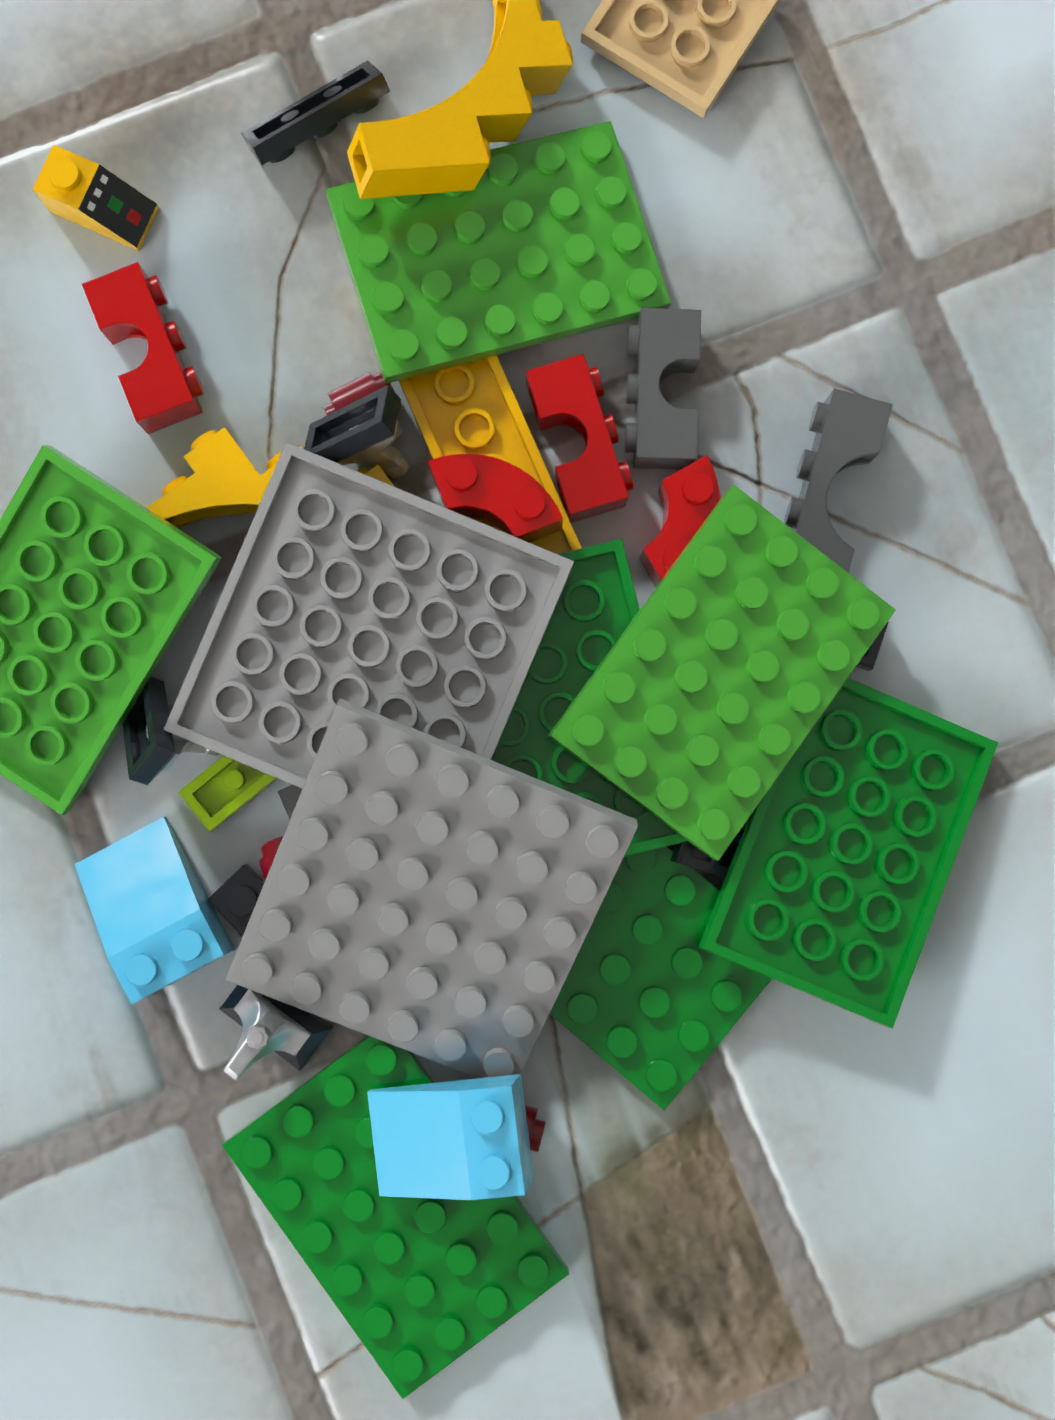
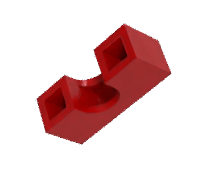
(130, 307)
(568, 396)

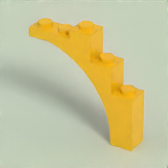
(450, 141)
(222, 482)

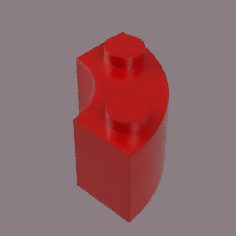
(496, 493)
(687, 502)

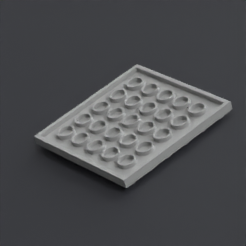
(368, 604)
(429, 895)

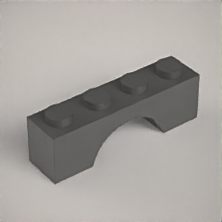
(847, 435)

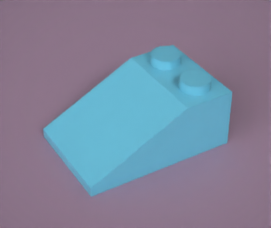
(151, 910)
(452, 1139)

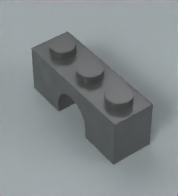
(663, 345)

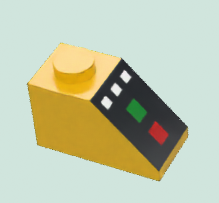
(94, 198)

